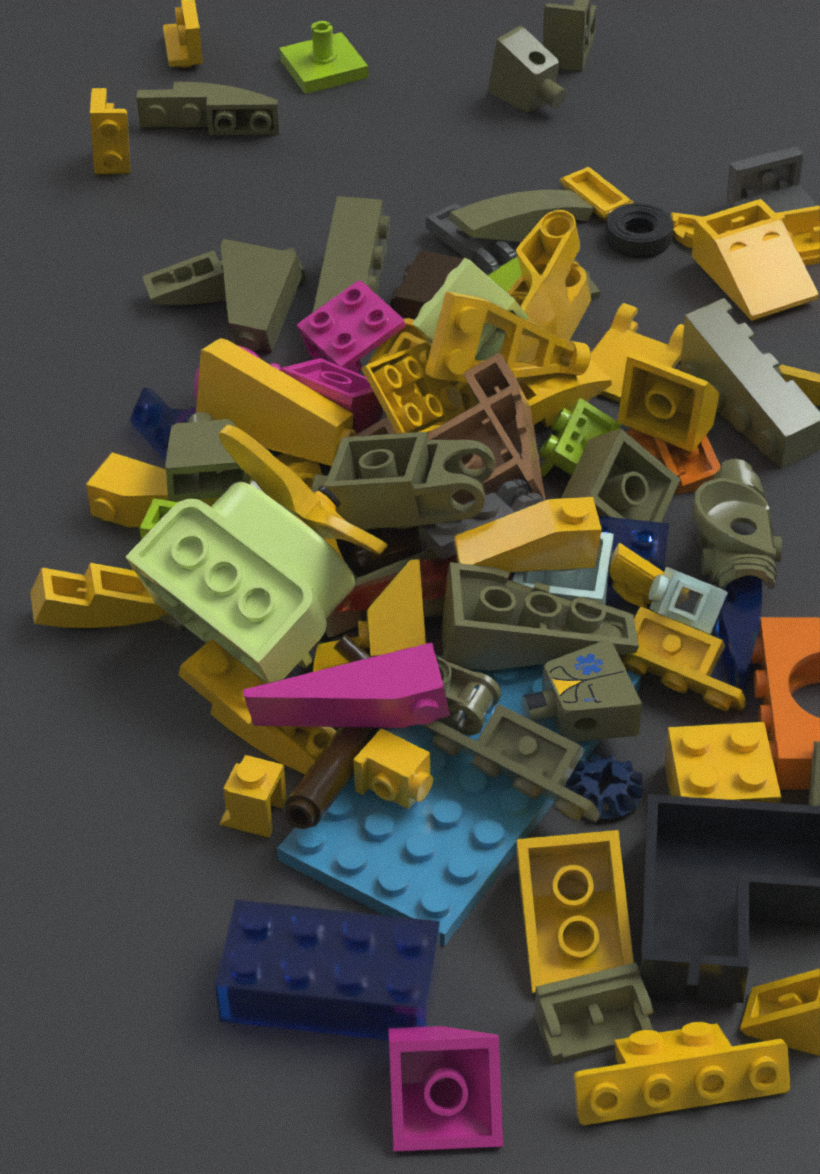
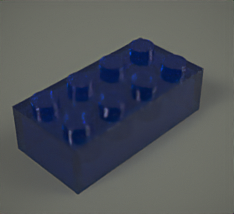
(327, 970)

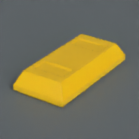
(595, 191)

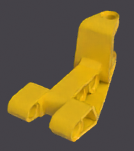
(549, 291)

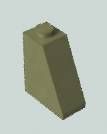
(258, 291)

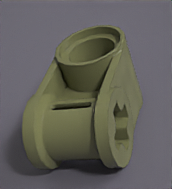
(464, 698)

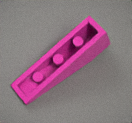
(372, 692)

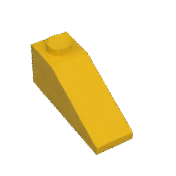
(125, 489)
(537, 538)

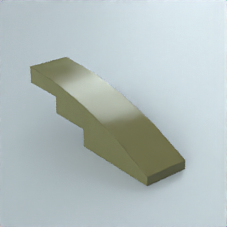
(514, 214)
(191, 281)

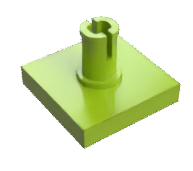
(324, 60)

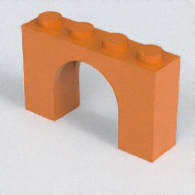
(787, 661)

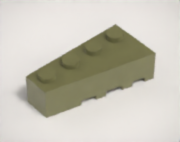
(353, 247)
(750, 385)

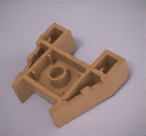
(498, 421)

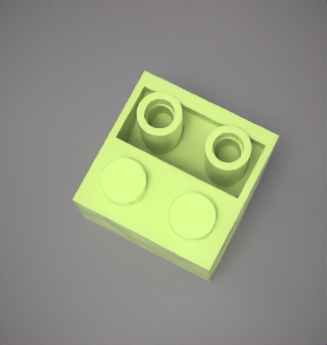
(471, 281)

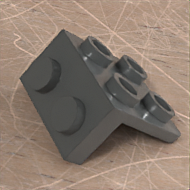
(771, 178)

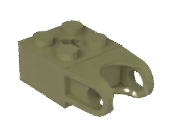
(406, 480)

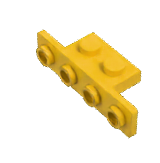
(681, 658)
(679, 1072)

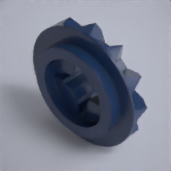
(621, 795)

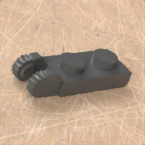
(474, 249)
(509, 499)

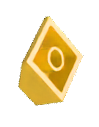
(666, 403)

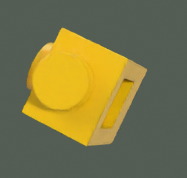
(393, 769)

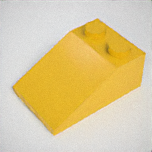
(573, 905)

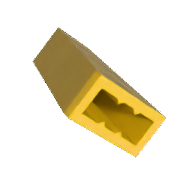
(270, 404)

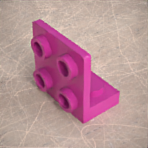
(349, 327)

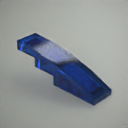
(739, 628)

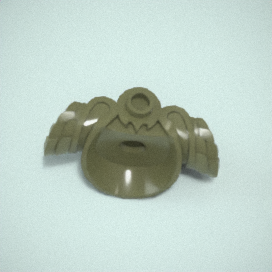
(729, 499)

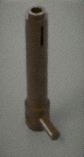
(334, 764)

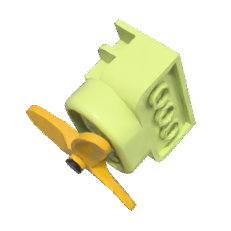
(255, 565)

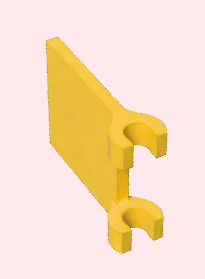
(620, 340)

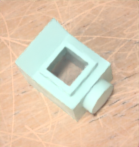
(686, 599)

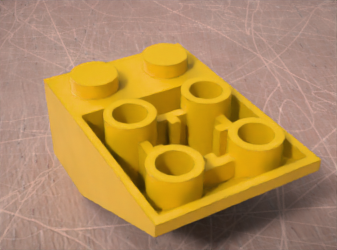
(752, 259)
(409, 395)

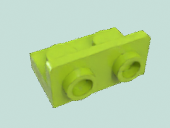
(572, 434)

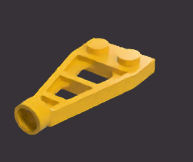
(461, 329)

